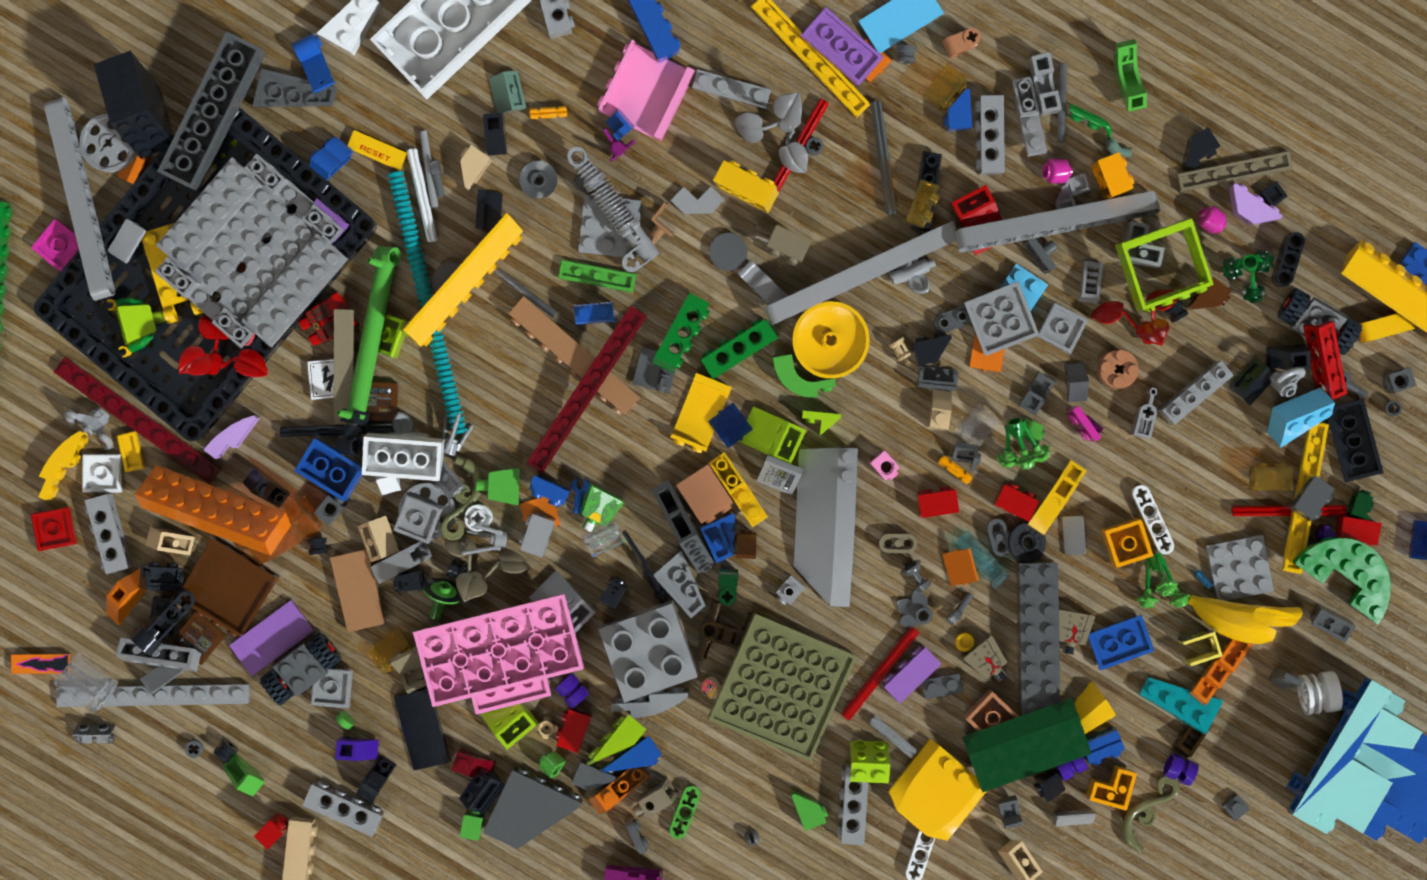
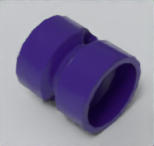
(571, 690)
(1068, 769)
(1183, 770)

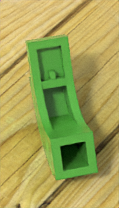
(1128, 76)
(790, 379)

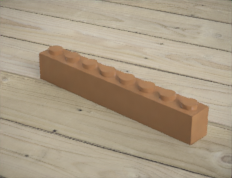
(571, 353)

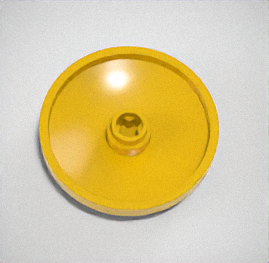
(830, 340)

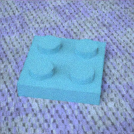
(1031, 285)

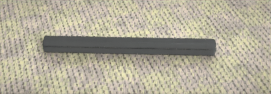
(883, 156)

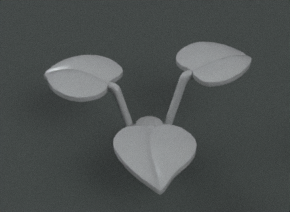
(789, 109)

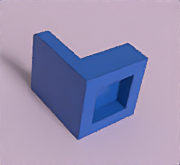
(619, 124)

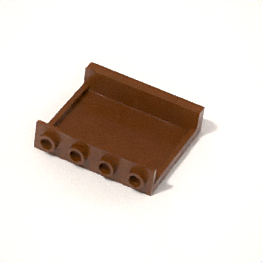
(229, 587)

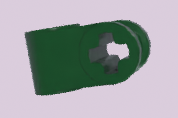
(727, 582)

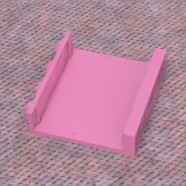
(646, 90)

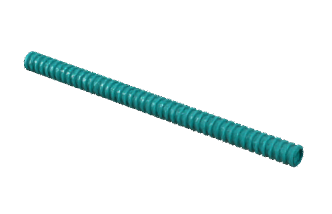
(425, 294)

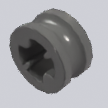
(815, 140)
(193, 754)

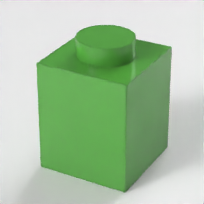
(472, 825)

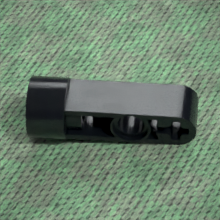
(149, 637)

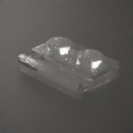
(977, 426)
(603, 538)

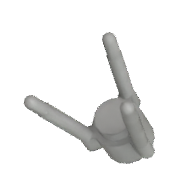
(450, 443)
(497, 538)

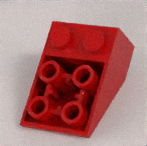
(975, 210)

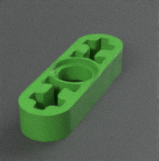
(685, 796)

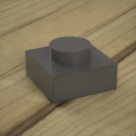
(1235, 807)

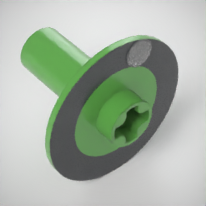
(442, 592)

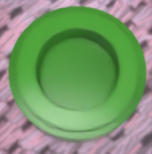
(345, 720)

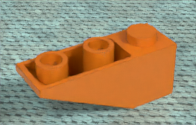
(616, 790)

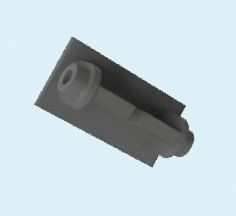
(85, 732)

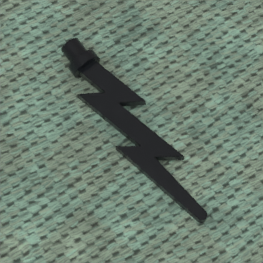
(660, 594)

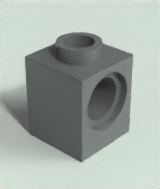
(1406, 377)
(323, 513)

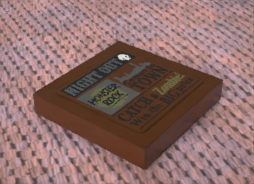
(383, 401)
(200, 635)

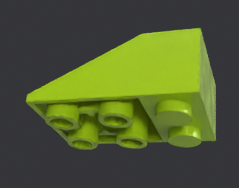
(773, 435)
(510, 723)
(624, 735)

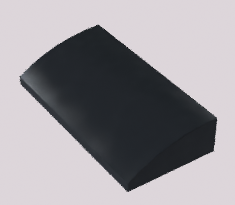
(1354, 441)
(422, 729)

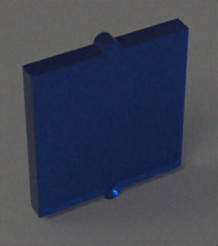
(730, 425)

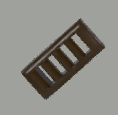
(1192, 746)

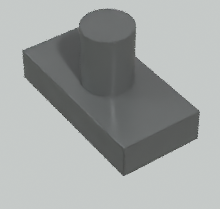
(1041, 253)

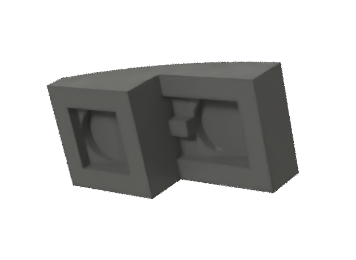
(1037, 393)

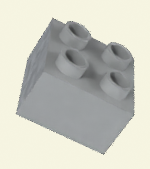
(648, 651)

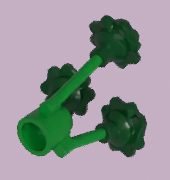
(1260, 262)

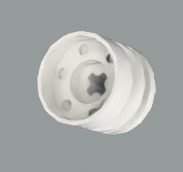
(1320, 693)

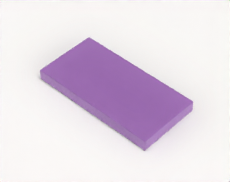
(841, 46)
(271, 637)

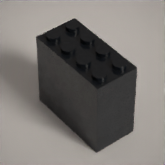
(134, 104)

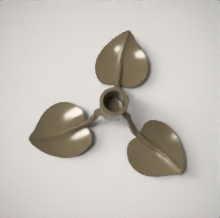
(473, 584)

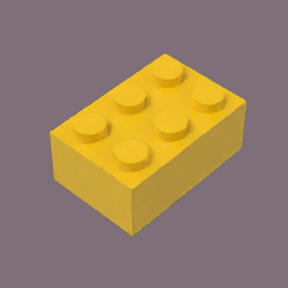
(746, 185)

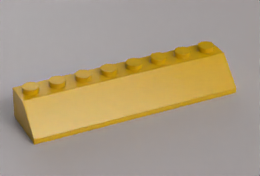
(463, 280)
(1387, 282)

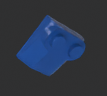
(554, 492)

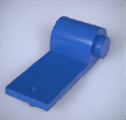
(313, 62)

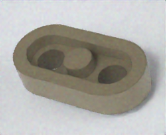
(897, 543)

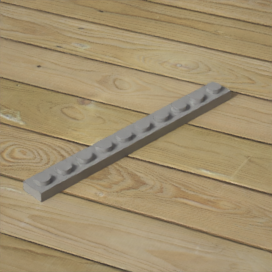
(169, 695)

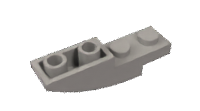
(1028, 116)
(657, 702)

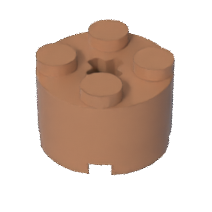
(1128, 369)

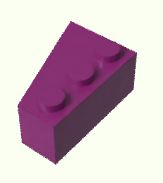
(615, 872)

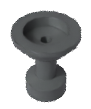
(912, 569)

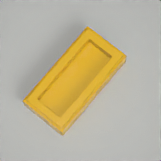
(131, 451)

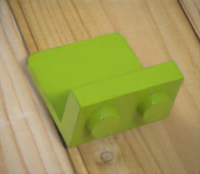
(869, 761)

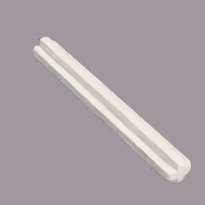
(422, 195)

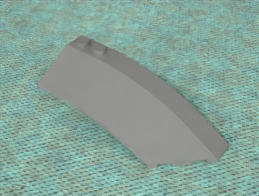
(826, 521)

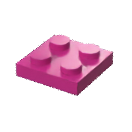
(57, 244)
(1086, 429)

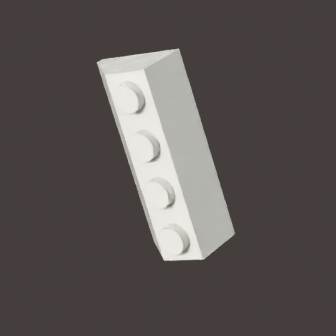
(402, 456)

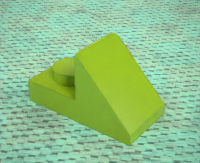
(826, 419)

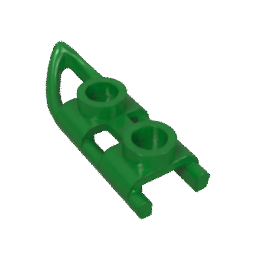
(1093, 120)

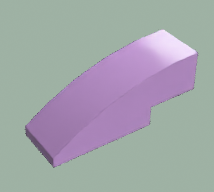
(231, 436)

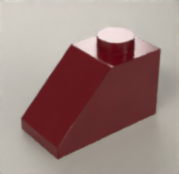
(470, 763)

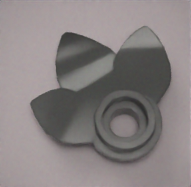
(912, 607)

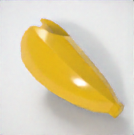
(1244, 621)

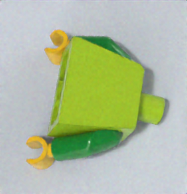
(136, 323)

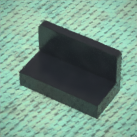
(488, 210)
(1252, 381)

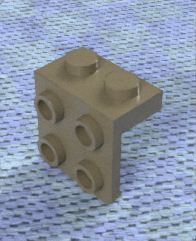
(410, 669)

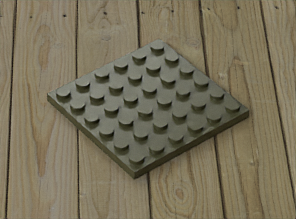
(782, 687)

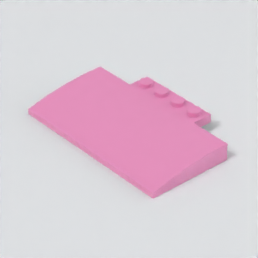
(500, 655)

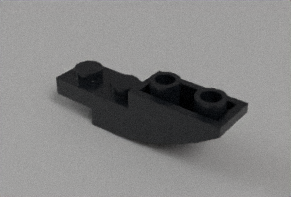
(928, 172)

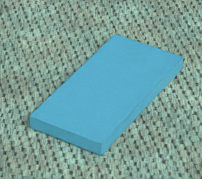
(898, 20)

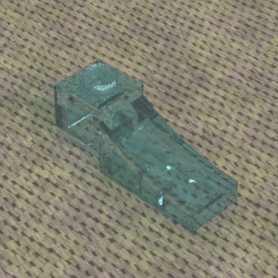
(983, 560)

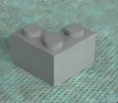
(1145, 254)

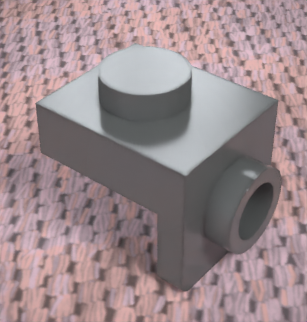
(966, 453)
(1009, 812)

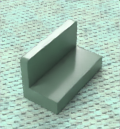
(507, 92)

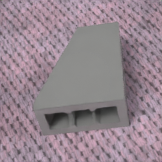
(401, 561)

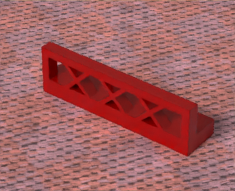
(1328, 360)

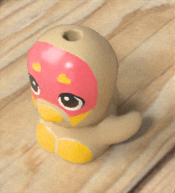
(711, 687)

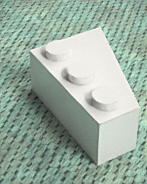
(351, 25)

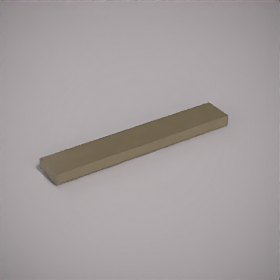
(1234, 171)
(343, 359)

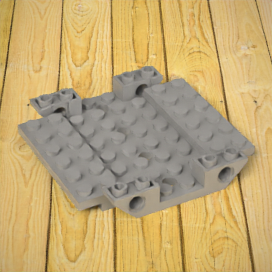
(228, 229)

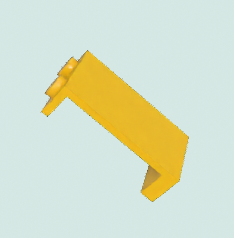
(701, 405)

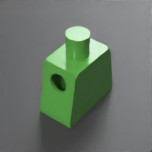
(501, 485)

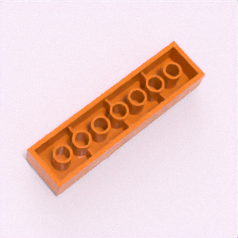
(213, 510)

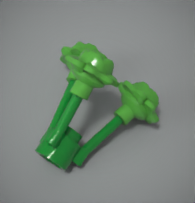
(1016, 428)
(1165, 588)

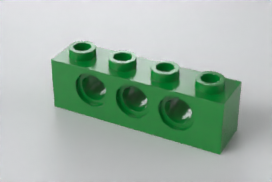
(692, 306)
(715, 368)

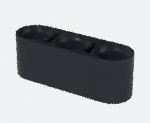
(1295, 254)

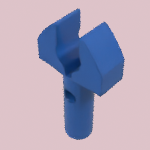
(578, 494)

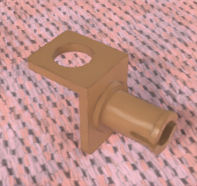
(659, 228)

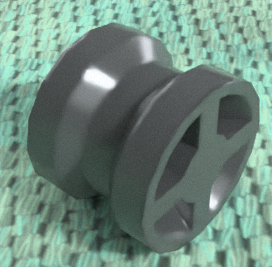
(906, 54)

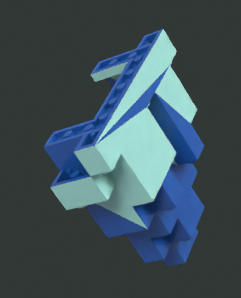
(1368, 770)

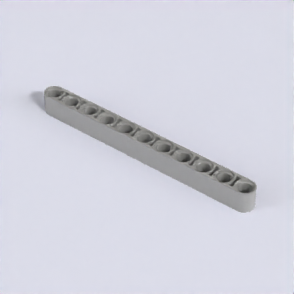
(79, 199)
(1057, 221)
(861, 273)

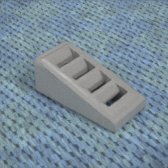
(1091, 298)

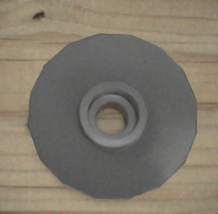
(528, 179)

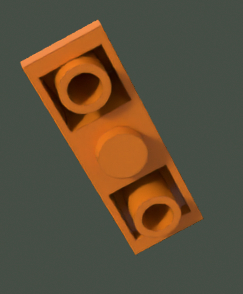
(124, 597)

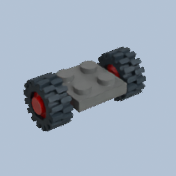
(1298, 313)
(300, 669)

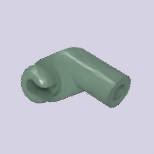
(1113, 148)

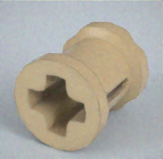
(900, 349)

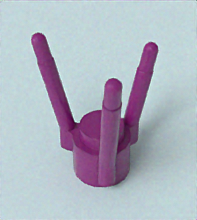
(617, 148)

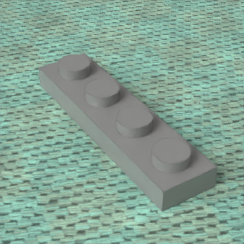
(731, 89)

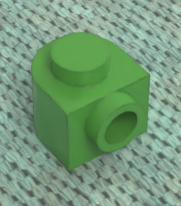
(1035, 429)
(551, 764)

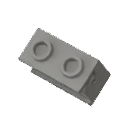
(537, 534)

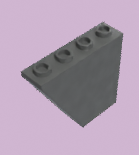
(683, 527)
(528, 808)

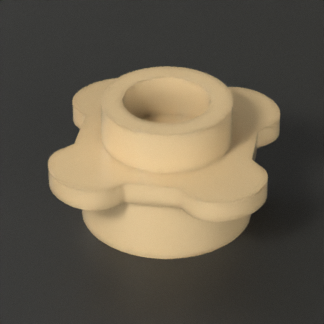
(546, 732)

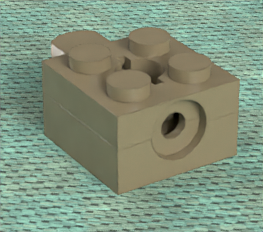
(784, 243)

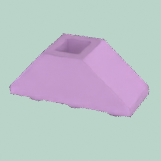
(1251, 207)

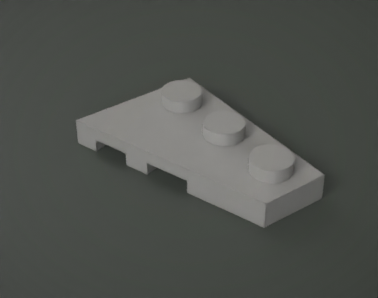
(680, 584)

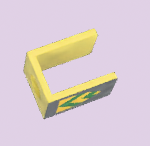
(1207, 656)

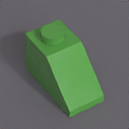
(243, 775)
(809, 810)

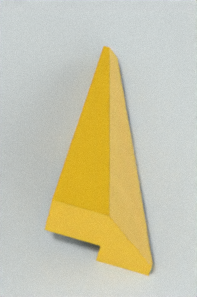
(1093, 708)

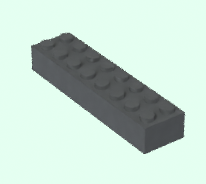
(212, 111)
(1037, 635)

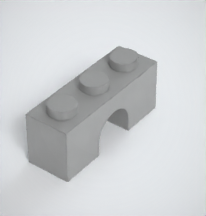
(1042, 77)

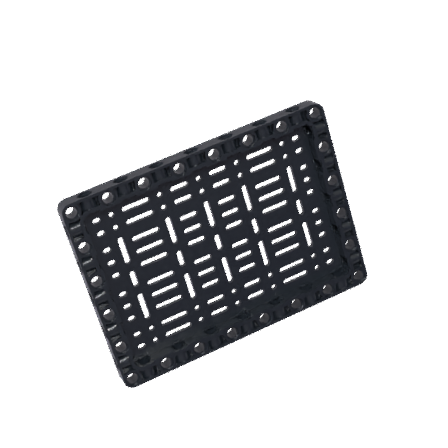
(94, 342)

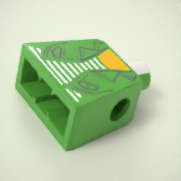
(599, 506)

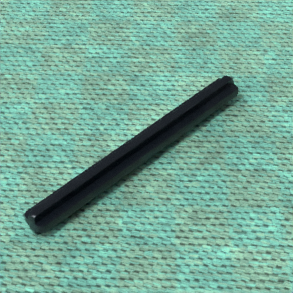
(319, 430)

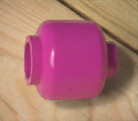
(1056, 170)
(1212, 219)

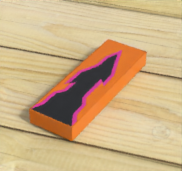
(39, 663)

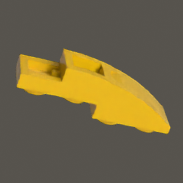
(64, 456)
(738, 489)
(1057, 497)

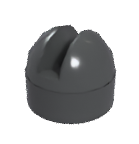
(1396, 412)
(755, 835)

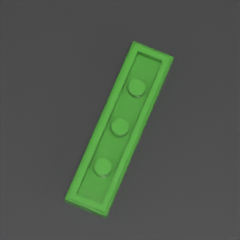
(597, 276)

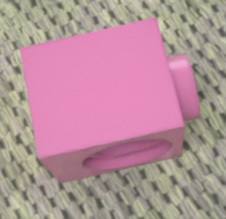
(879, 459)

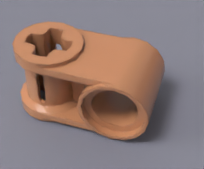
(958, 43)

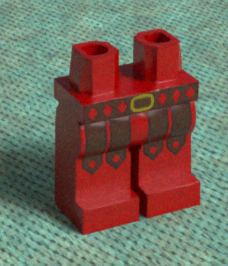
(322, 319)

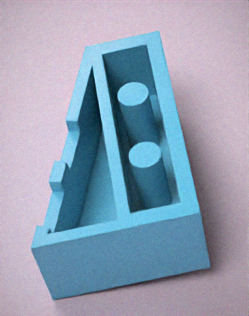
(1299, 416)

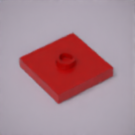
(53, 528)

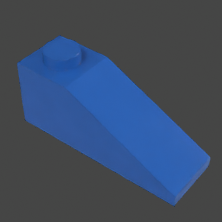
(639, 755)

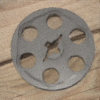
(102, 149)
(433, 498)

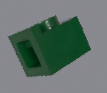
(1360, 504)

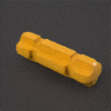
(548, 112)
(954, 469)

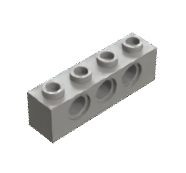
(555, 27)
(995, 105)
(1195, 392)
(117, 539)
(164, 656)
(350, 818)
(856, 834)

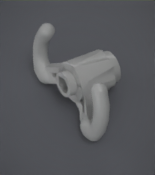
(1286, 382)
(92, 424)

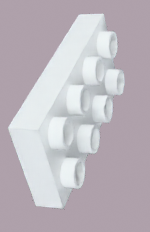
(437, 37)

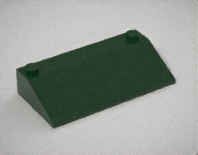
(1027, 745)

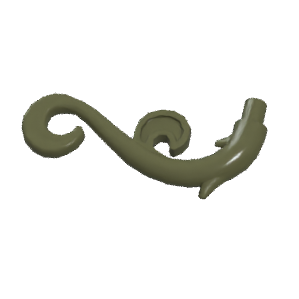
(474, 470)
(1144, 806)

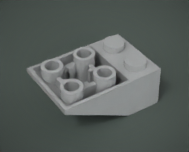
(578, 606)

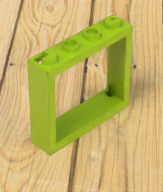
(1197, 256)

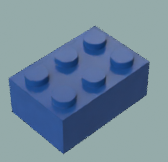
(330, 469)

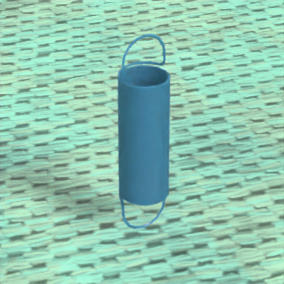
(1204, 580)

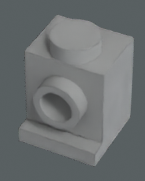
(792, 583)

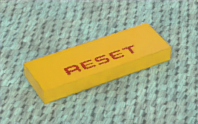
(377, 150)

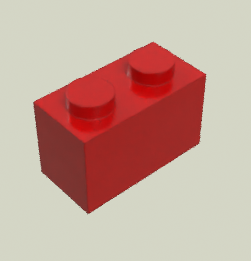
(938, 502)
(1015, 502)
(1359, 529)
(574, 729)
(272, 830)

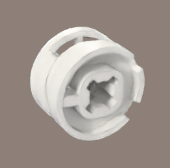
(480, 515)

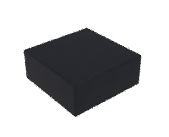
(1273, 194)

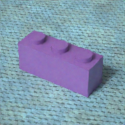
(911, 673)

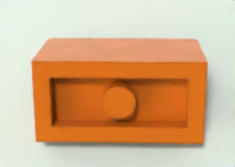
(135, 169)

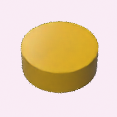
(964, 641)

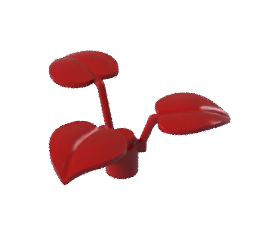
(1148, 331)
(196, 362)

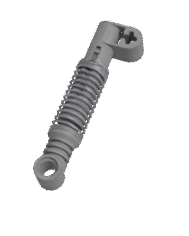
(616, 209)

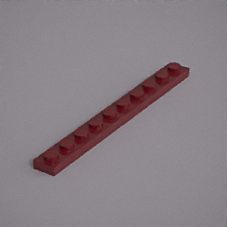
(587, 389)
(137, 420)

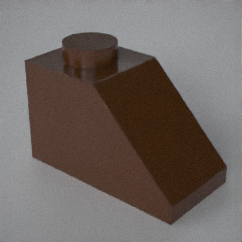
(1213, 297)
(746, 544)

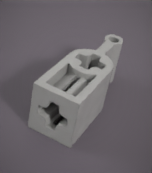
(761, 283)
(1143, 423)

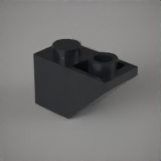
(495, 134)
(1198, 147)
(930, 350)
(1288, 356)
(266, 487)
(376, 779)
(1049, 785)

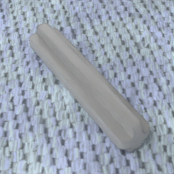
(892, 736)

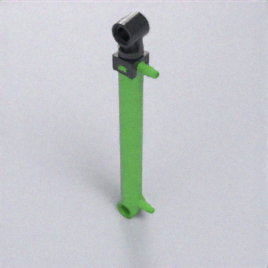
(385, 261)

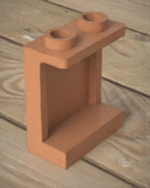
(705, 494)

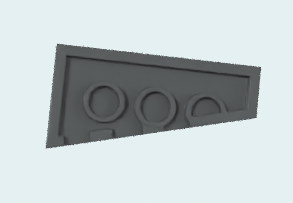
(289, 91)

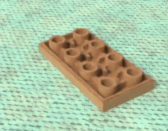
(357, 590)

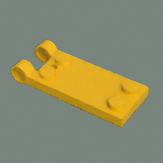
(155, 257)

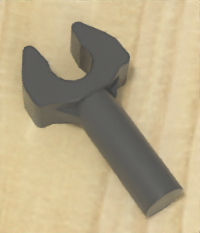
(436, 172)
(1353, 387)
(956, 614)

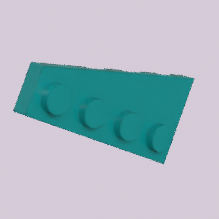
(1181, 704)

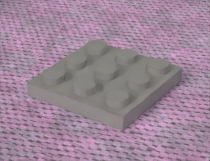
(598, 233)
(1001, 318)
(1239, 568)

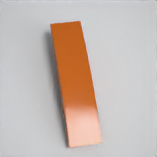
(1219, 670)

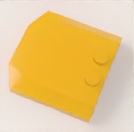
(935, 792)

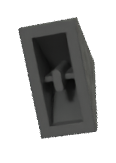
(1076, 382)

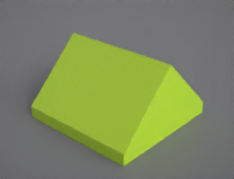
(392, 336)

